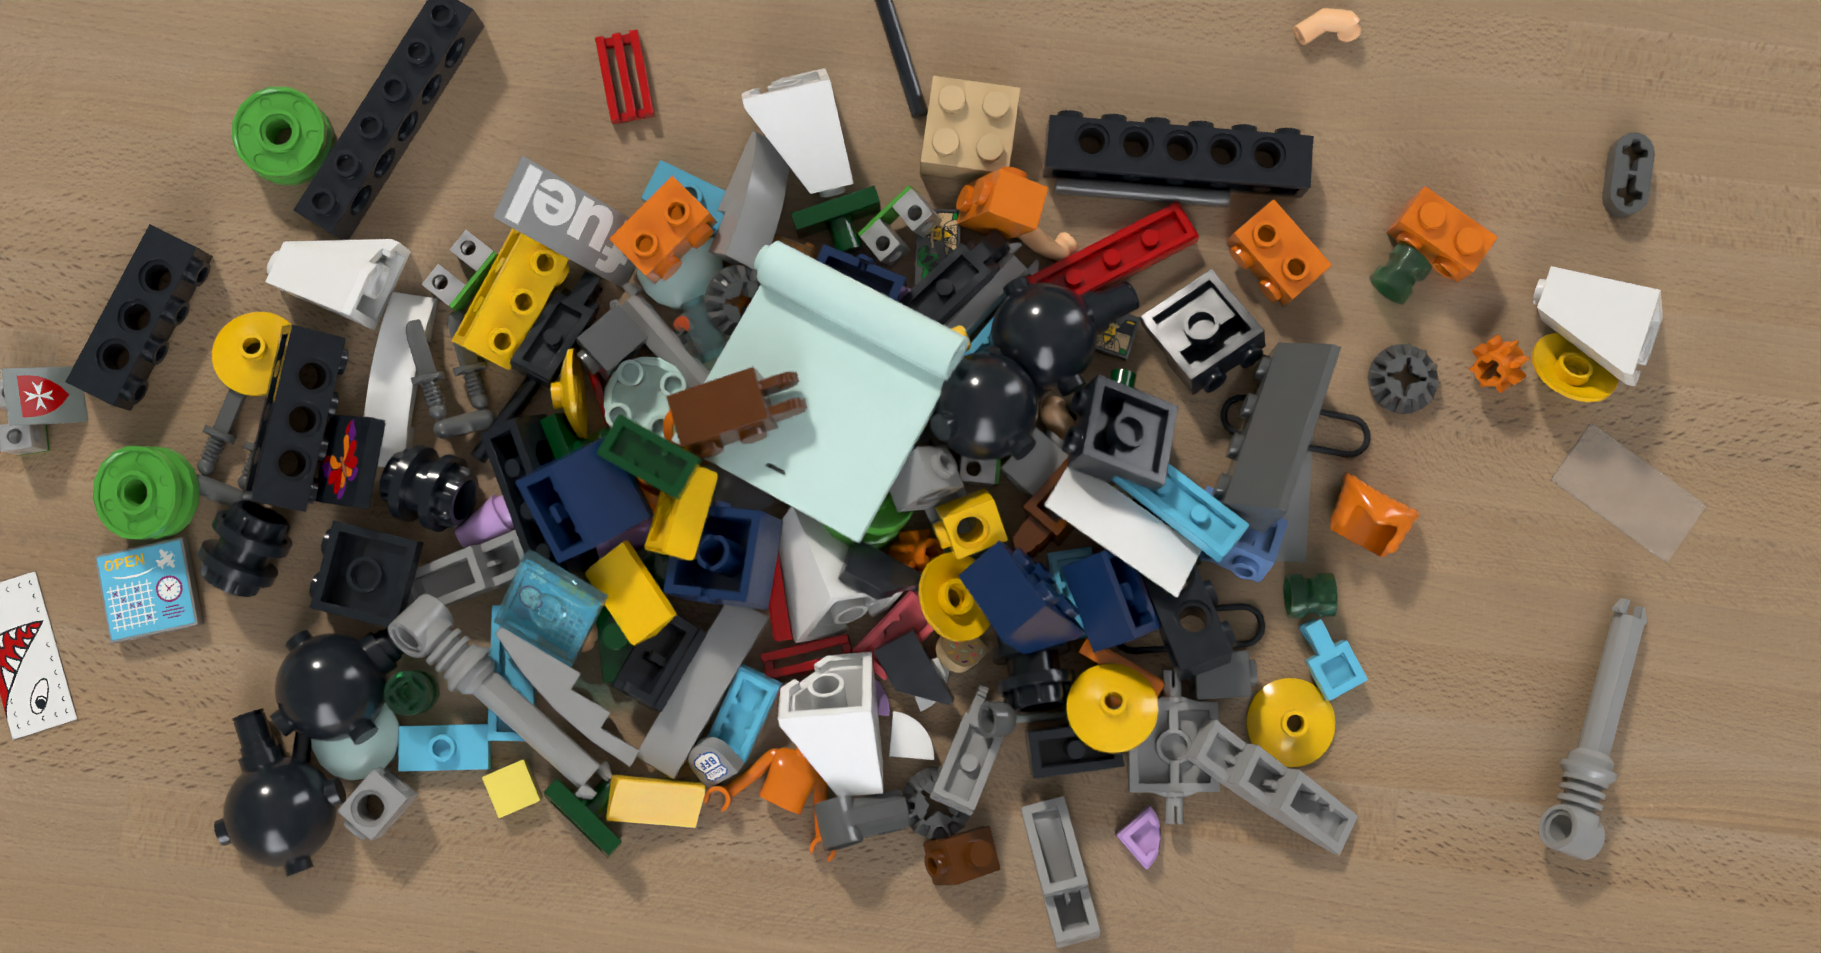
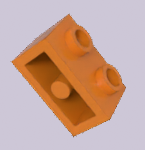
(1001, 202)
(664, 231)
(1442, 234)
(1277, 254)

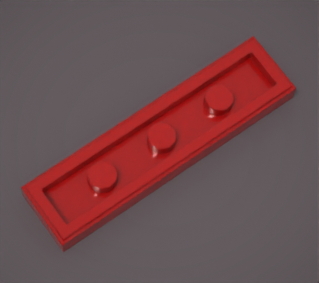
(1123, 252)

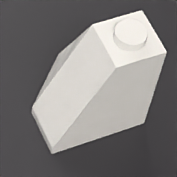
(805, 129)
(340, 275)
(1602, 318)
(810, 569)
(837, 722)

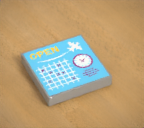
(149, 590)

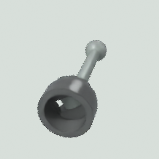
(1000, 719)

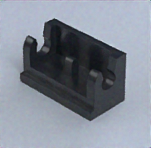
(659, 664)

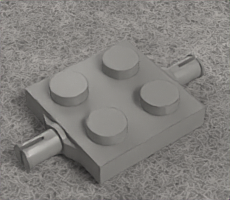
(1160, 760)

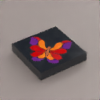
(350, 461)

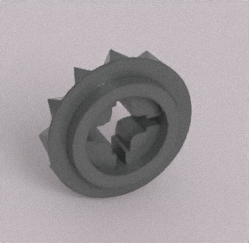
(725, 286)
(1389, 392)
(938, 824)

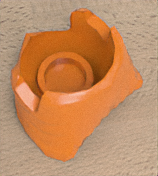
(1371, 517)

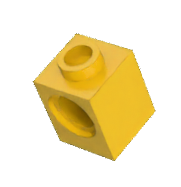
(984, 535)

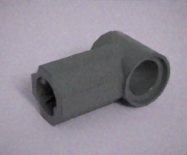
(850, 820)

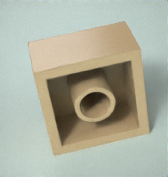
(968, 128)

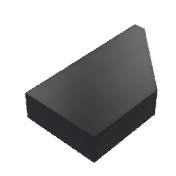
(877, 572)
(912, 668)

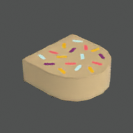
(960, 655)

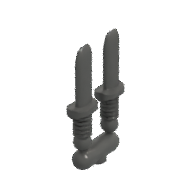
(427, 377)
(221, 433)

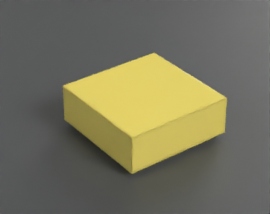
(512, 788)

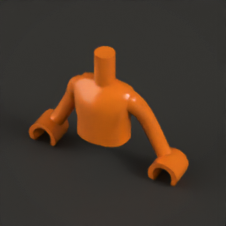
(787, 784)

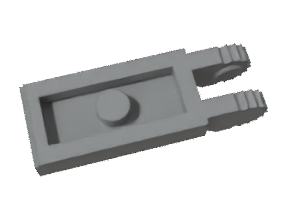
(967, 761)

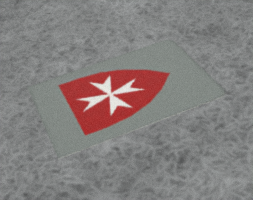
(42, 396)

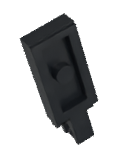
(957, 278)
(557, 330)

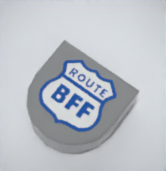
(713, 761)

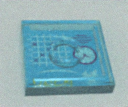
(550, 608)

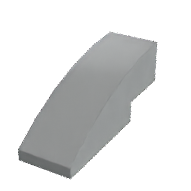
(751, 203)
(469, 571)
(1060, 872)

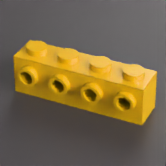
(511, 299)

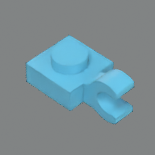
(1333, 665)

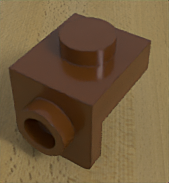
(961, 856)

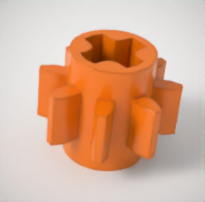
(1499, 363)
(915, 548)

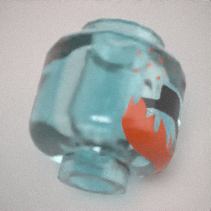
(698, 333)

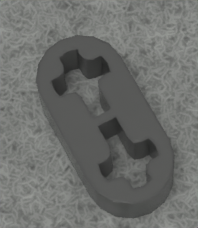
(1638, 176)

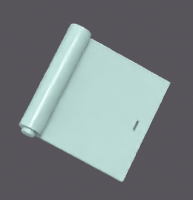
(866, 380)

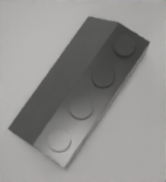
(1275, 431)

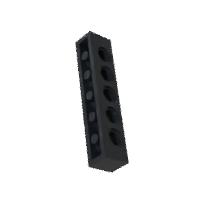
(390, 117)
(1286, 146)

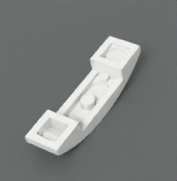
(390, 385)

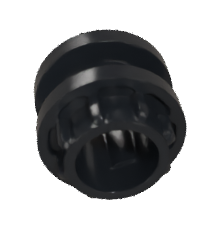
(429, 488)
(243, 553)
(1034, 678)

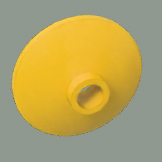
(1571, 370)
(243, 371)
(571, 393)
(961, 618)
(1269, 715)
(1108, 728)

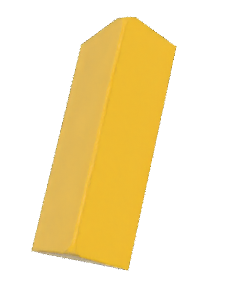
(678, 523)
(632, 593)
(654, 801)

